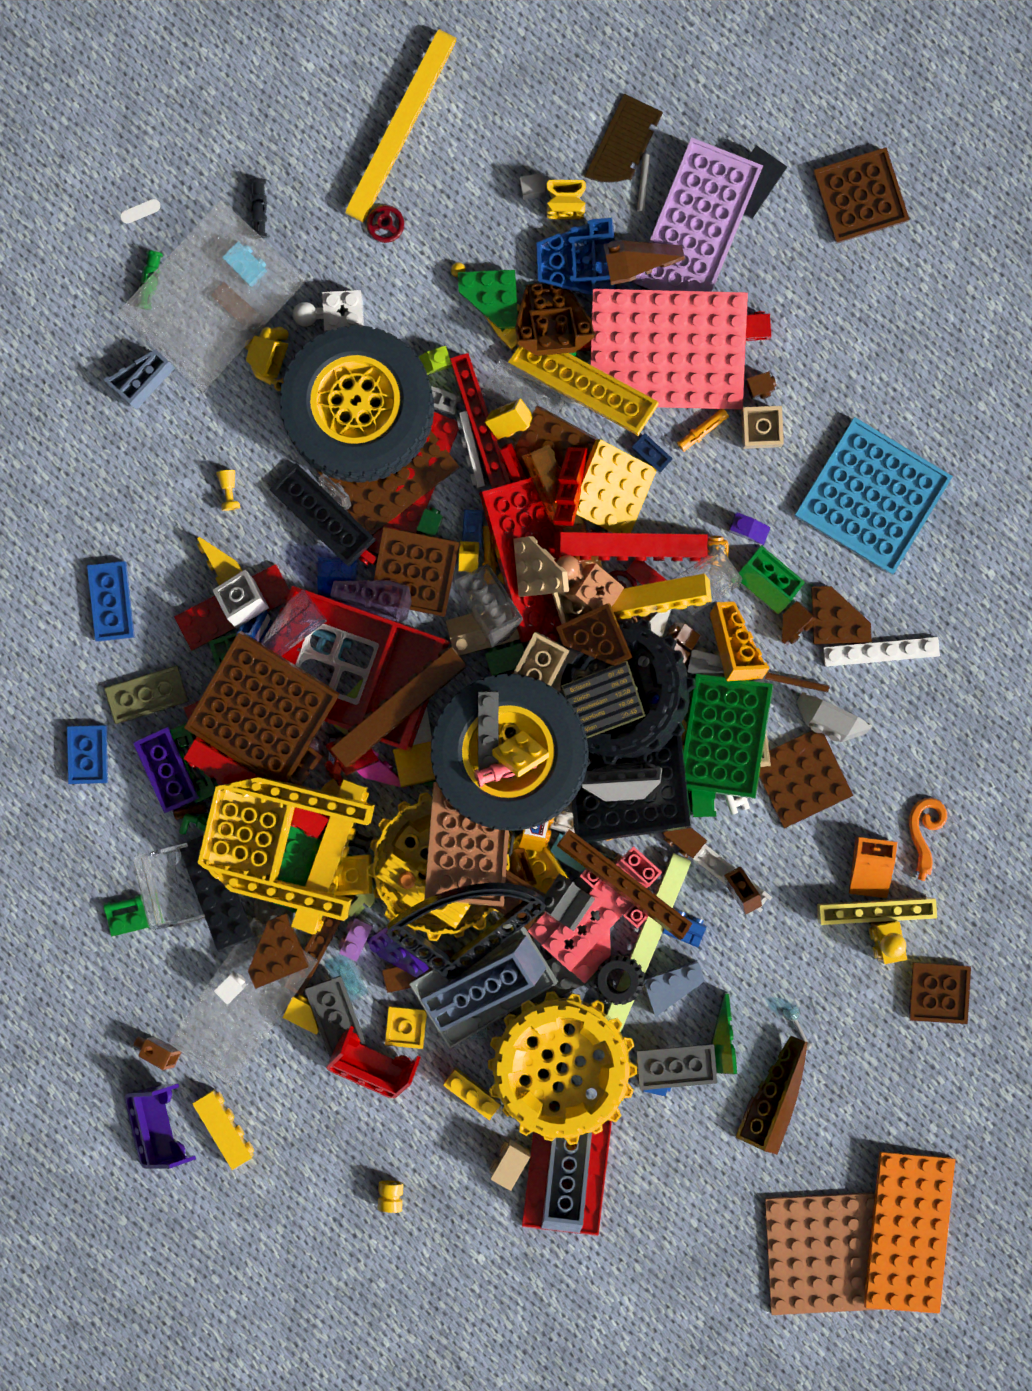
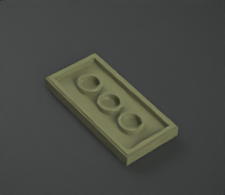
(146, 694)

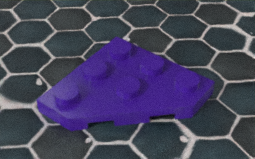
(396, 954)

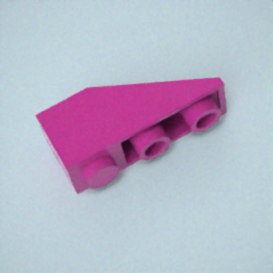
(380, 772)

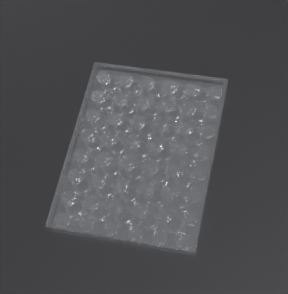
(211, 296)

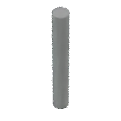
(643, 183)

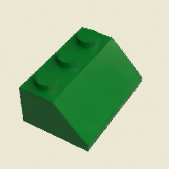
(770, 579)

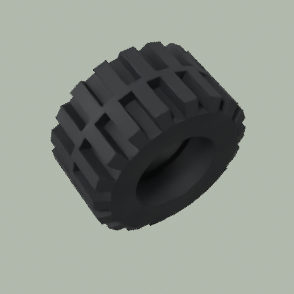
(607, 991)

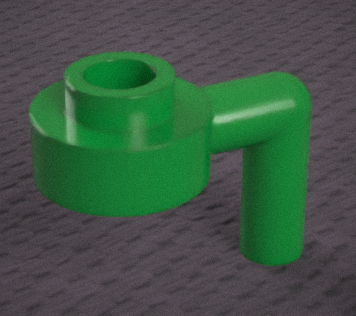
(200, 821)

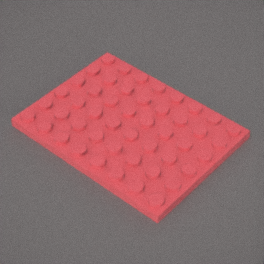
(673, 344)

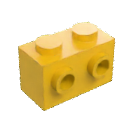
(509, 419)

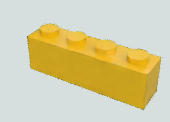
(223, 1129)

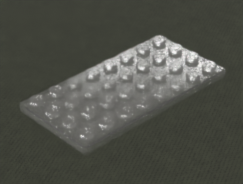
(228, 1035)

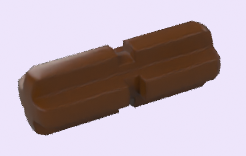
(193, 810)

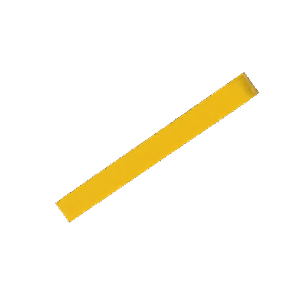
(400, 125)

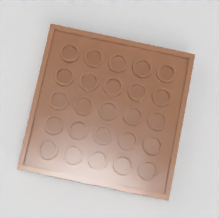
(818, 1252)

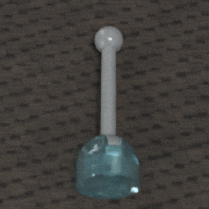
(792, 1014)

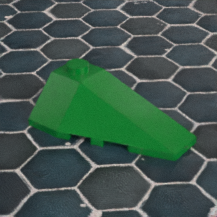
(722, 1039)

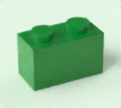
(504, 659)

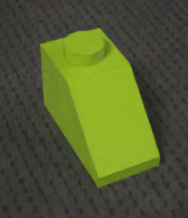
(436, 360)

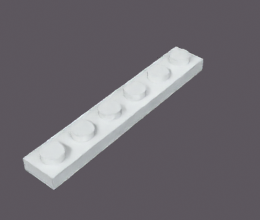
(881, 651)

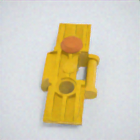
(403, 879)

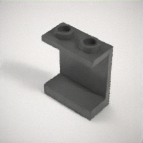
(567, 902)

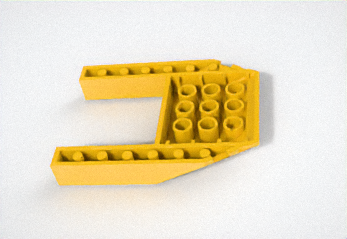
(249, 838)

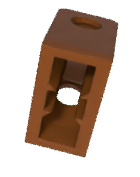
(157, 1052)

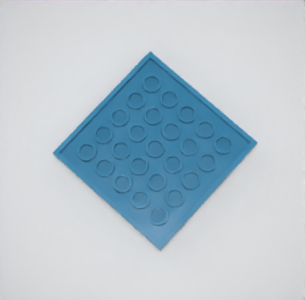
(873, 496)

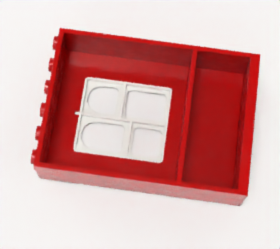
(396, 657)

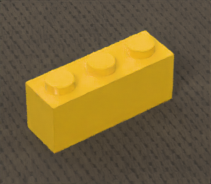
(472, 1093)

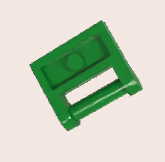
(129, 921)

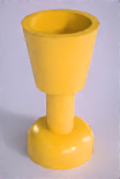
(227, 482)

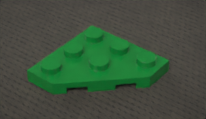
(492, 295)

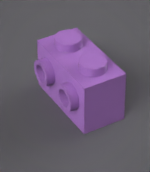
(355, 941)

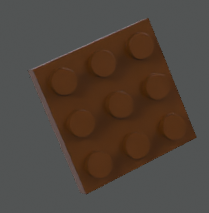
(940, 993)

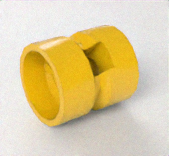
(390, 1200)

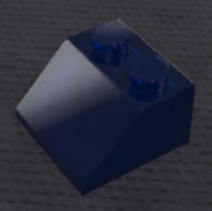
(333, 570)

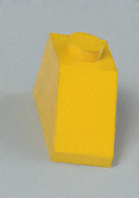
(301, 1014)

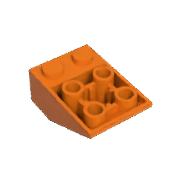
(872, 867)

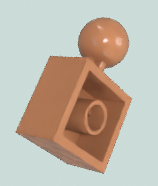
(591, 586)

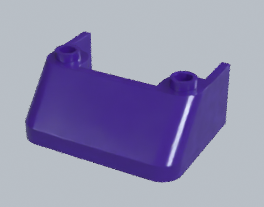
(152, 1128)

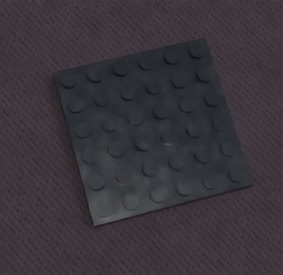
(659, 811)

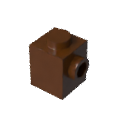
(761, 385)

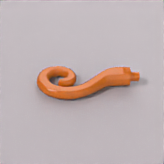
(925, 859)

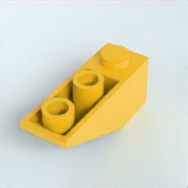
(219, 561)

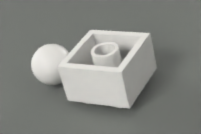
(333, 302)

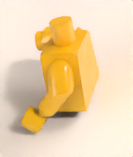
(267, 354)

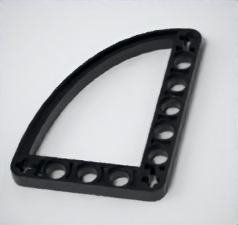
(461, 893)

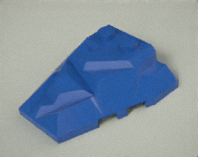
(577, 257)

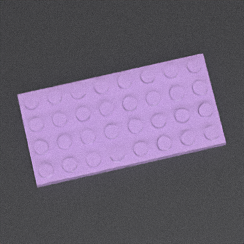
(701, 216)

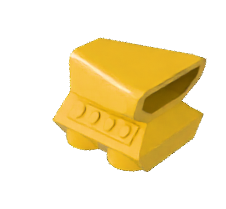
(565, 199)

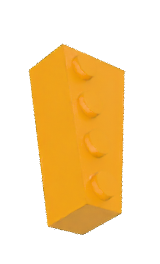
(736, 648)

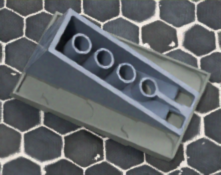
(486, 990)

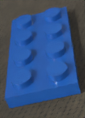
(110, 601)

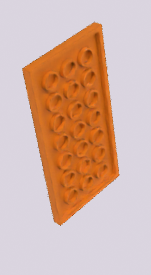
(909, 1232)

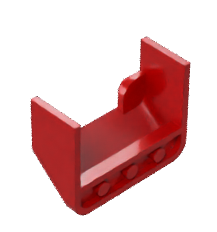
(370, 1067)

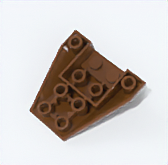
(552, 321)

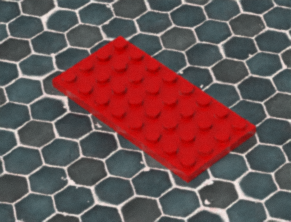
(518, 513)

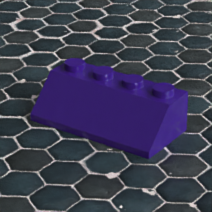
(166, 770)

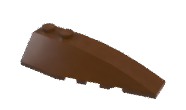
(774, 1103)

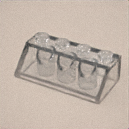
(489, 604)

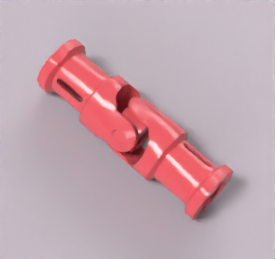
(493, 773)

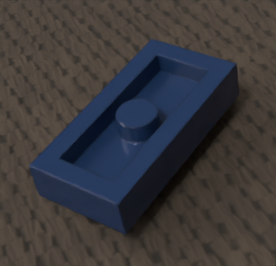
(652, 453)

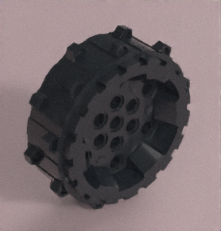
(662, 677)

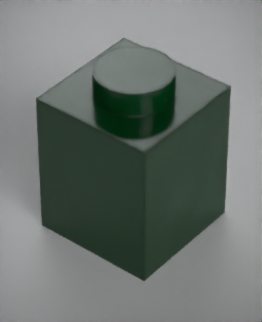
(430, 522)

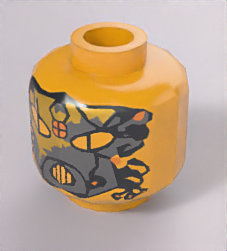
(716, 542)

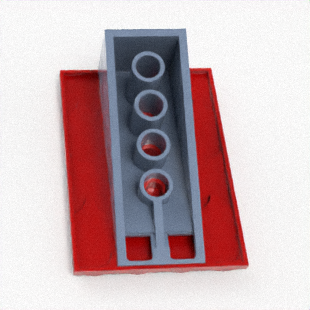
(567, 1182)

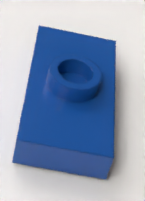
(472, 526)

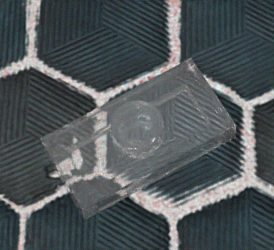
(335, 491)

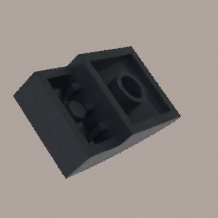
(767, 180)

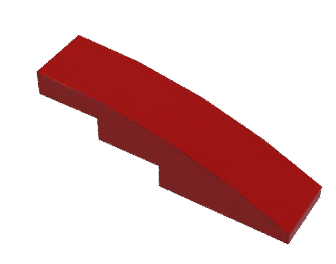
(570, 486)

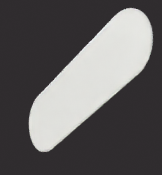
(140, 211)

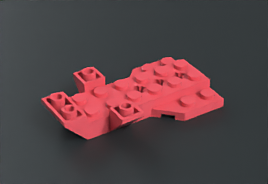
(594, 946)

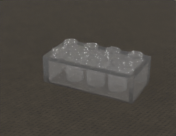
(511, 383)

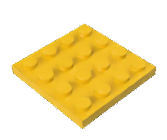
(613, 488)

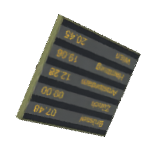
(605, 699)

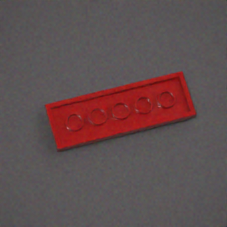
(207, 620)

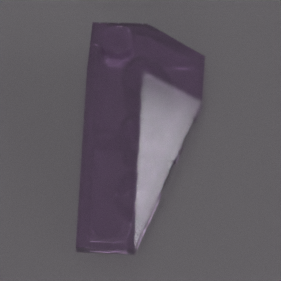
(376, 597)

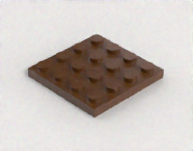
(861, 195)
(553, 431)
(421, 563)
(803, 778)

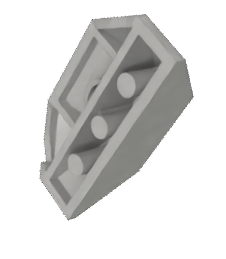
(830, 719)
(622, 781)

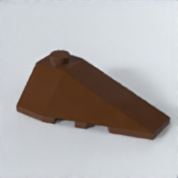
(632, 258)

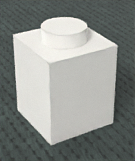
(230, 987)

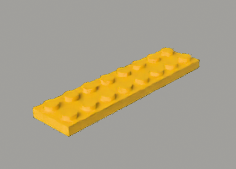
(589, 387)

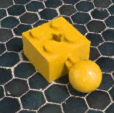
(889, 941)

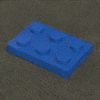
(87, 754)

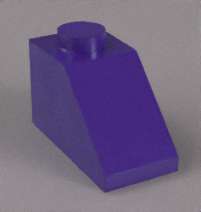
(749, 528)

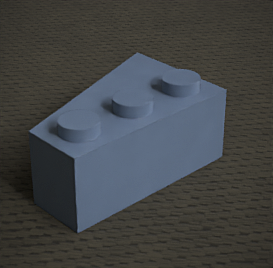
(141, 378)
(671, 985)

